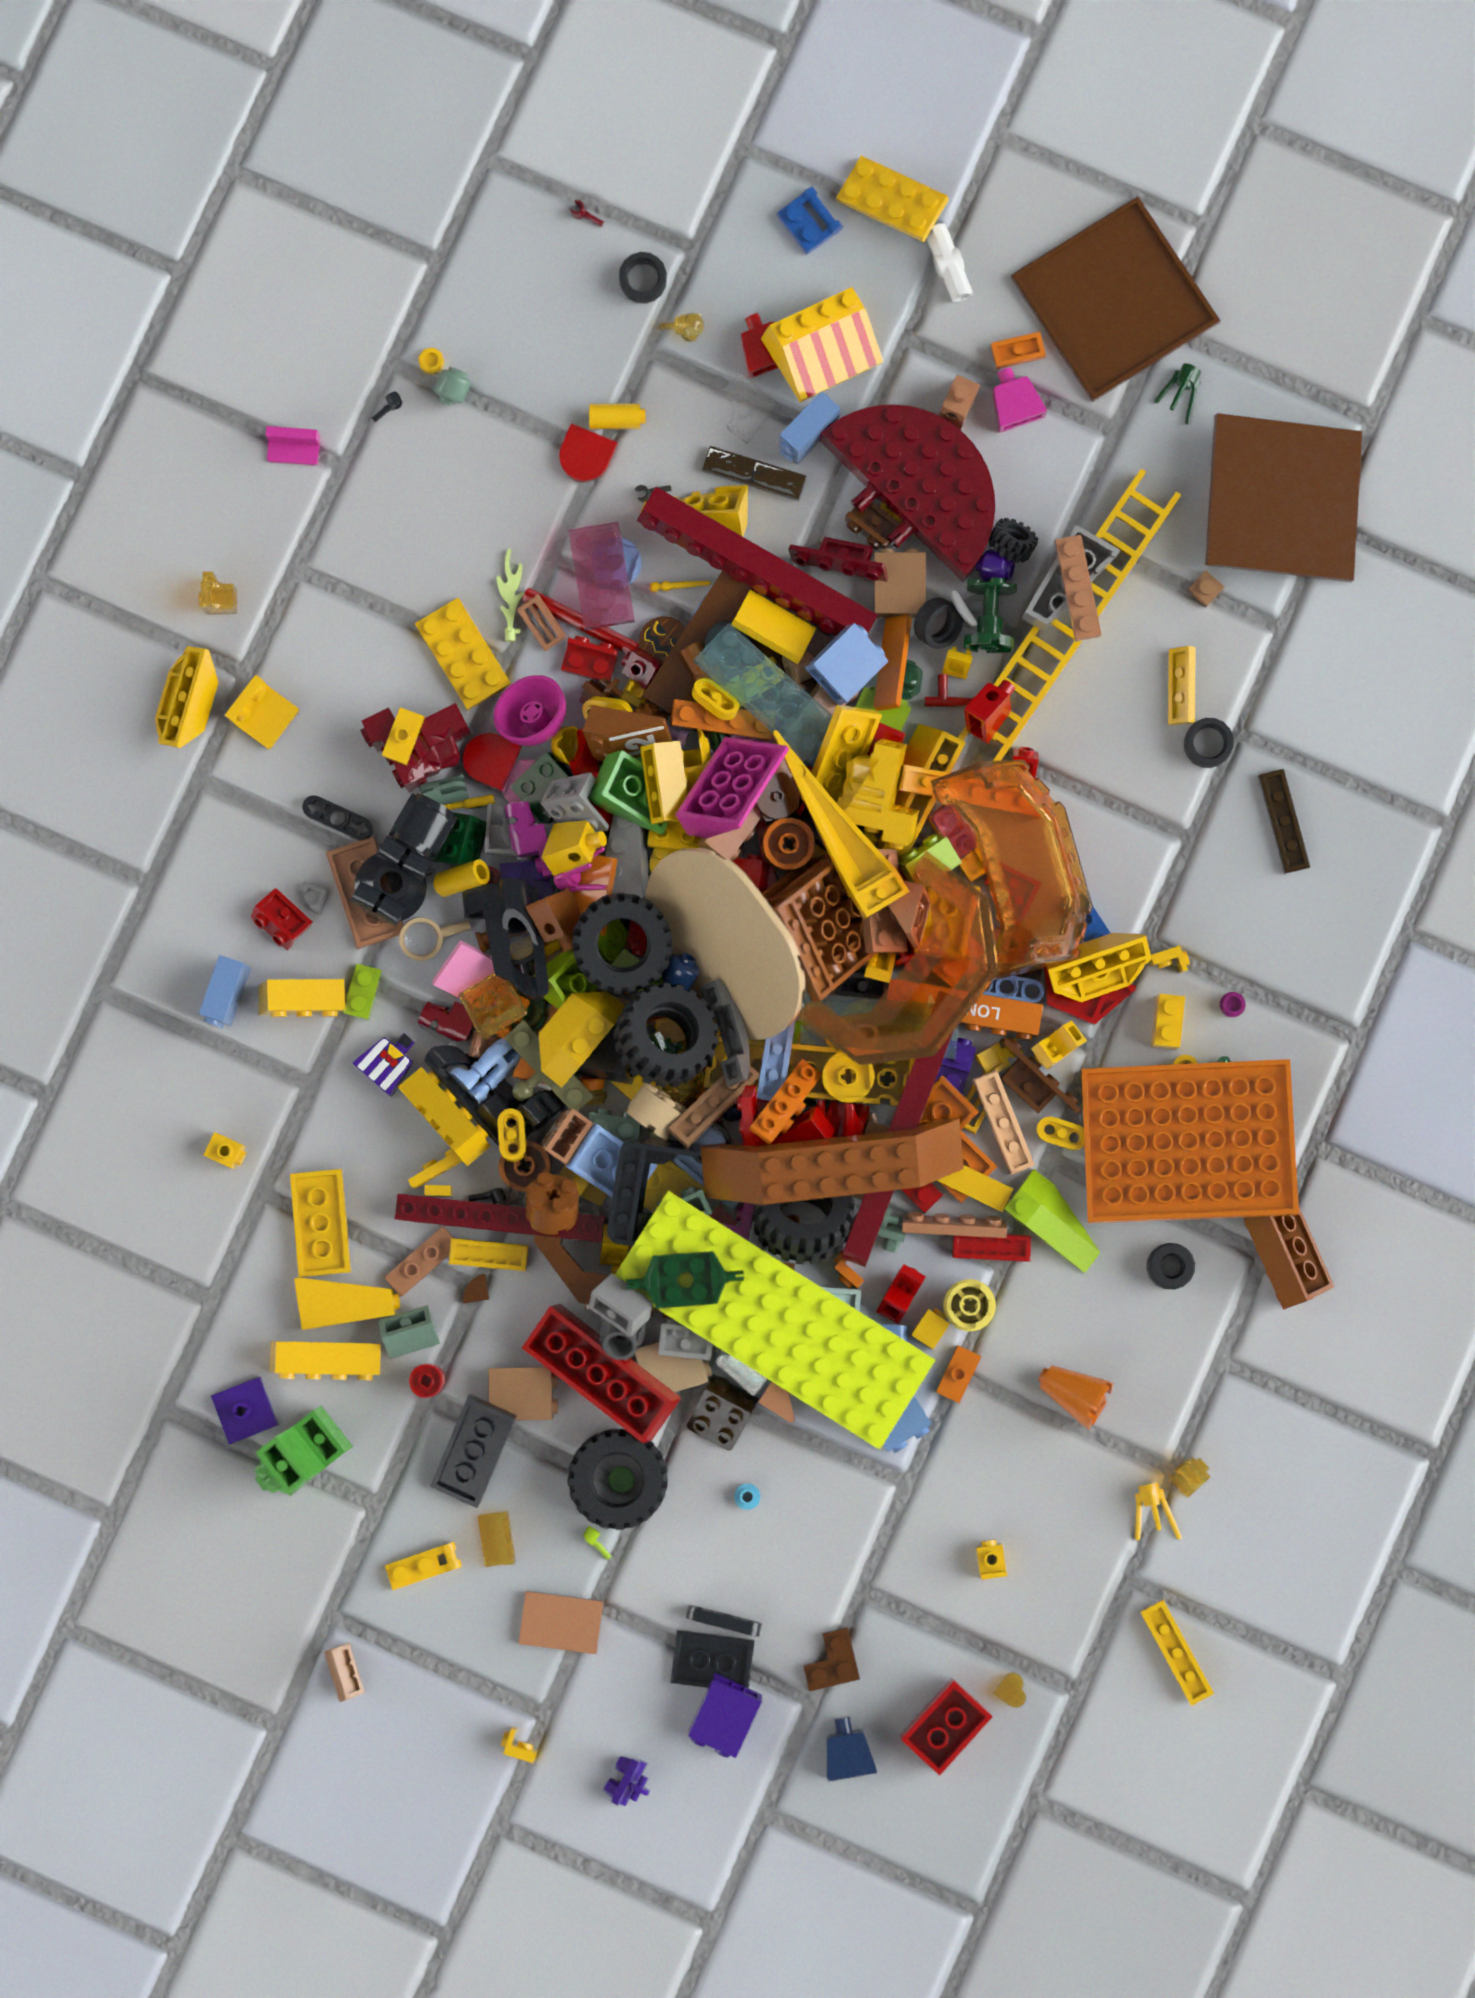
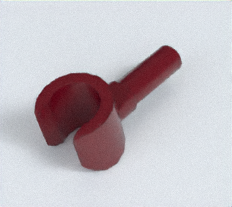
(582, 213)

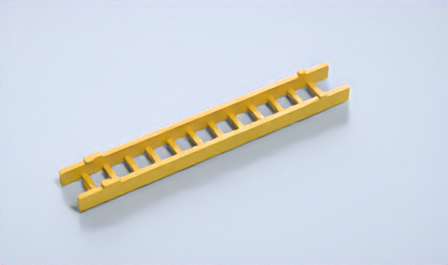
(1106, 596)

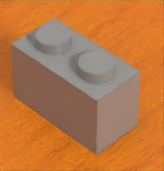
(620, 1306)

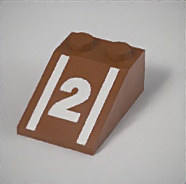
(617, 730)

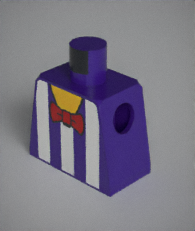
(387, 1063)

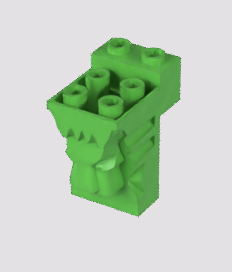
(300, 1453)

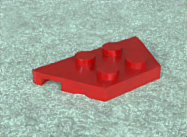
(1090, 1010)

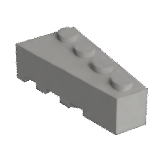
(1051, 597)
(629, 845)

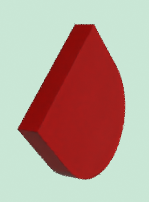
(585, 454)
(490, 759)

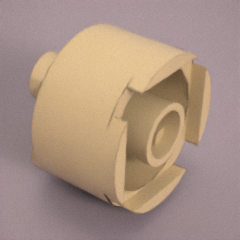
(655, 1110)

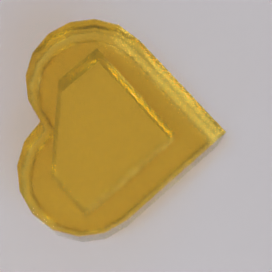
(1011, 1690)

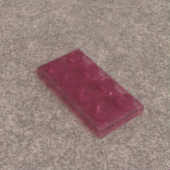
(601, 575)

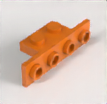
(786, 1102)

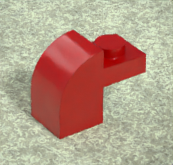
(900, 1293)

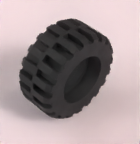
(615, 978)
(683, 1009)
(805, 1241)
(592, 1504)

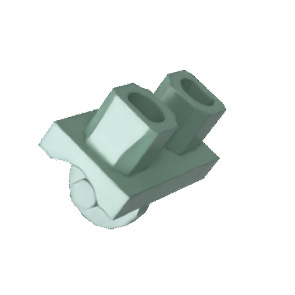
(891, 1232)

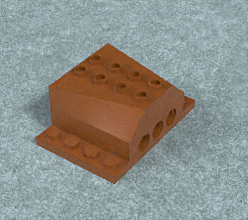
(821, 922)

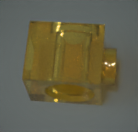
(1190, 1476)

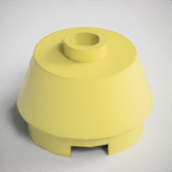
(969, 1305)

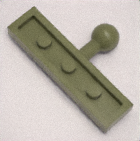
(526, 1043)

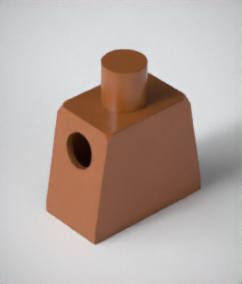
(556, 917)

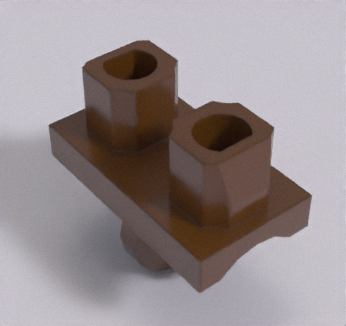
(593, 689)

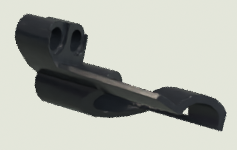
(536, 1111)

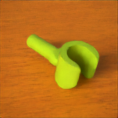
(591, 1536)

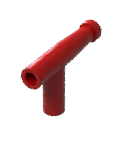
(943, 699)

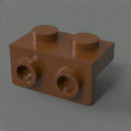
(873, 524)

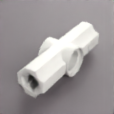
(949, 263)

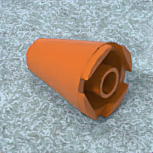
(1076, 1393)

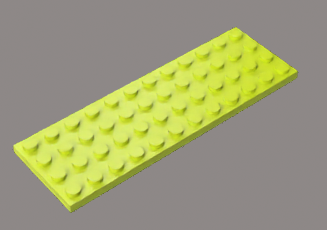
(787, 1326)

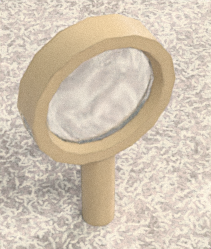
(422, 937)

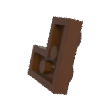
(839, 1666)

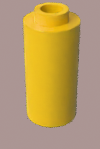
(616, 416)
(461, 878)

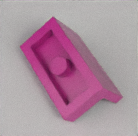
(293, 445)

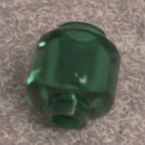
(912, 680)

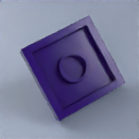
(244, 1410)

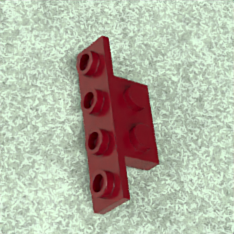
(841, 557)

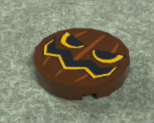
(660, 636)

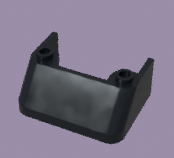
(630, 1184)

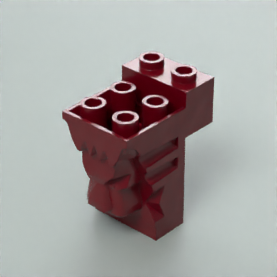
(433, 749)

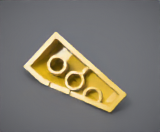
(725, 505)

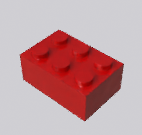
(945, 1726)

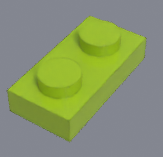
(362, 991)

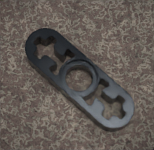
(323, 803)
(723, 1620)

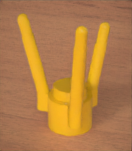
(1151, 1495)

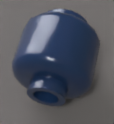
(681, 970)

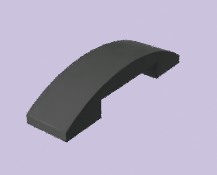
(731, 1030)

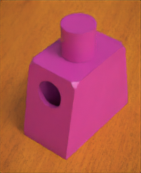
(1016, 401)

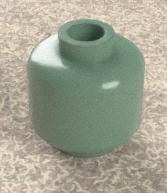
(452, 386)

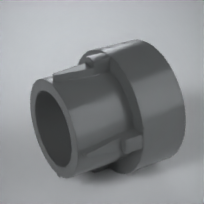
(617, 1343)

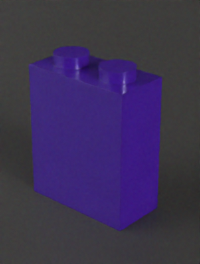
(724, 1716)

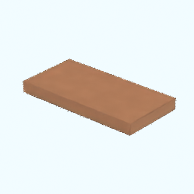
(344, 865)

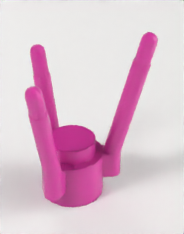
(572, 877)

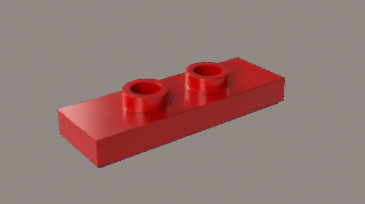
(992, 1248)

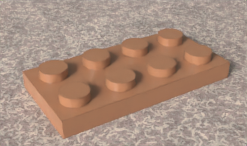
(881, 929)

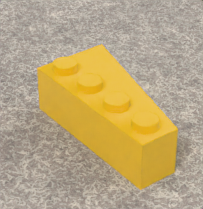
(444, 1116)

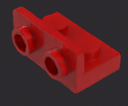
(589, 659)
(280, 919)

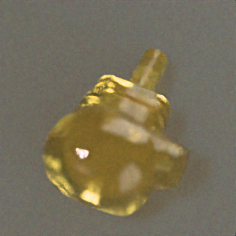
(686, 325)

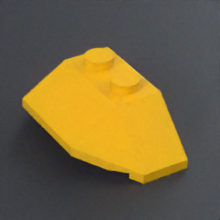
(186, 698)
(1102, 966)
(576, 1032)

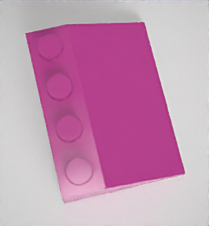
(729, 786)

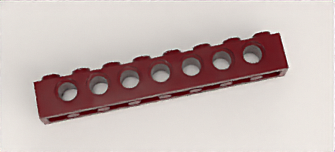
(488, 1217)

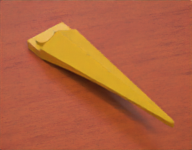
(861, 867)

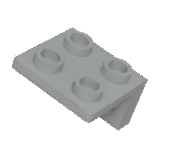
(568, 801)
(682, 1342)

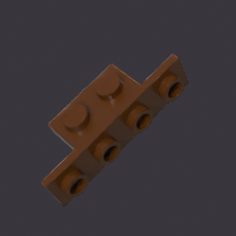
(1032, 1084)

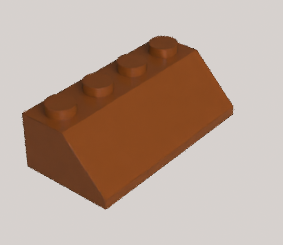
(1289, 1257)

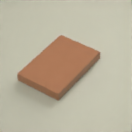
(561, 1622)

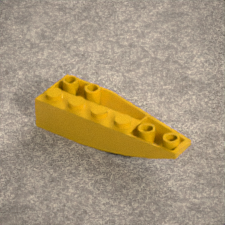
(929, 750)

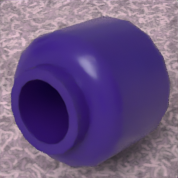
(994, 566)

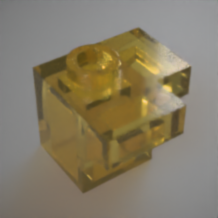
(216, 596)

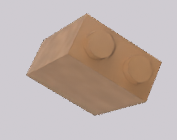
(905, 586)
(524, 1391)

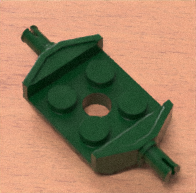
(664, 1270)

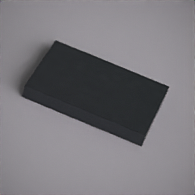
(703, 1654)

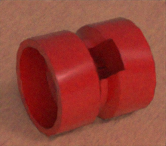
(427, 1380)

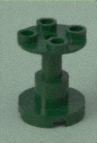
(990, 625)

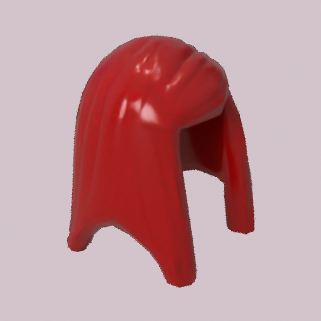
(846, 1118)

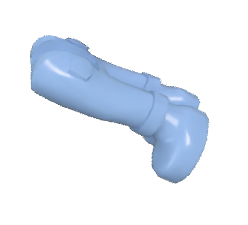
(492, 1056)

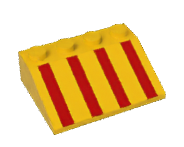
(823, 344)

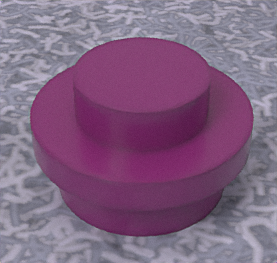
(1232, 1004)

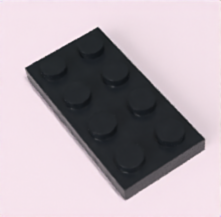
(473, 1450)

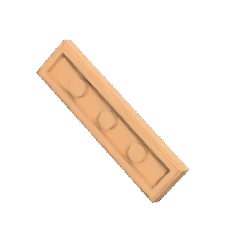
(1003, 1122)

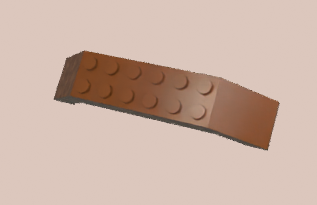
(832, 1165)

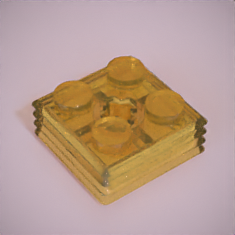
(490, 1018)

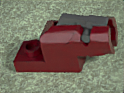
(446, 1024)

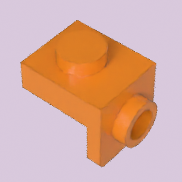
(848, 1276)

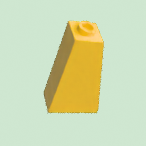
(337, 1303)

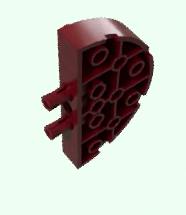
(923, 475)

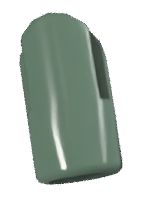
(446, 790)

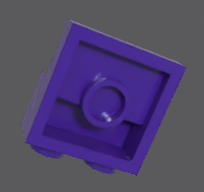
(957, 1069)

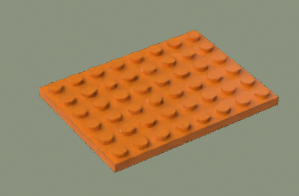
(1189, 1141)

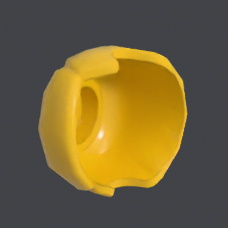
(565, 744)

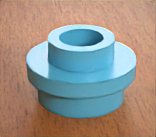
(747, 1488)

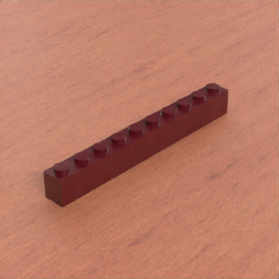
(752, 564)

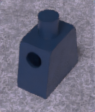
(848, 1752)

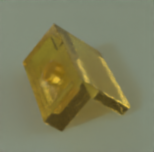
(496, 1538)

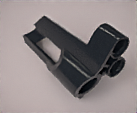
(506, 912)

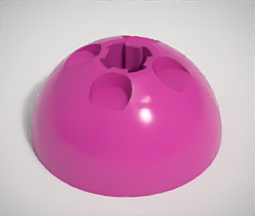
(530, 711)

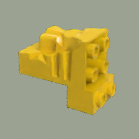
(872, 792)

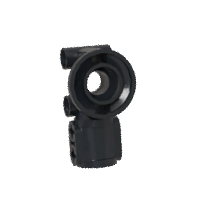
(414, 841)

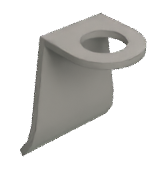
(963, 606)

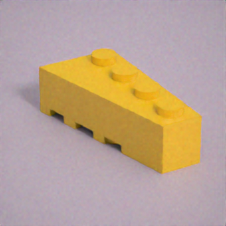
(325, 1358)

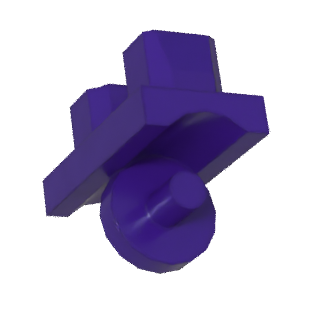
(631, 1784)

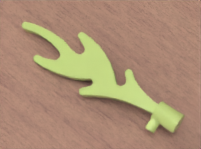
(508, 592)

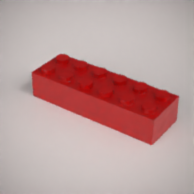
(614, 1386)

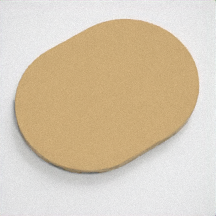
(731, 935)

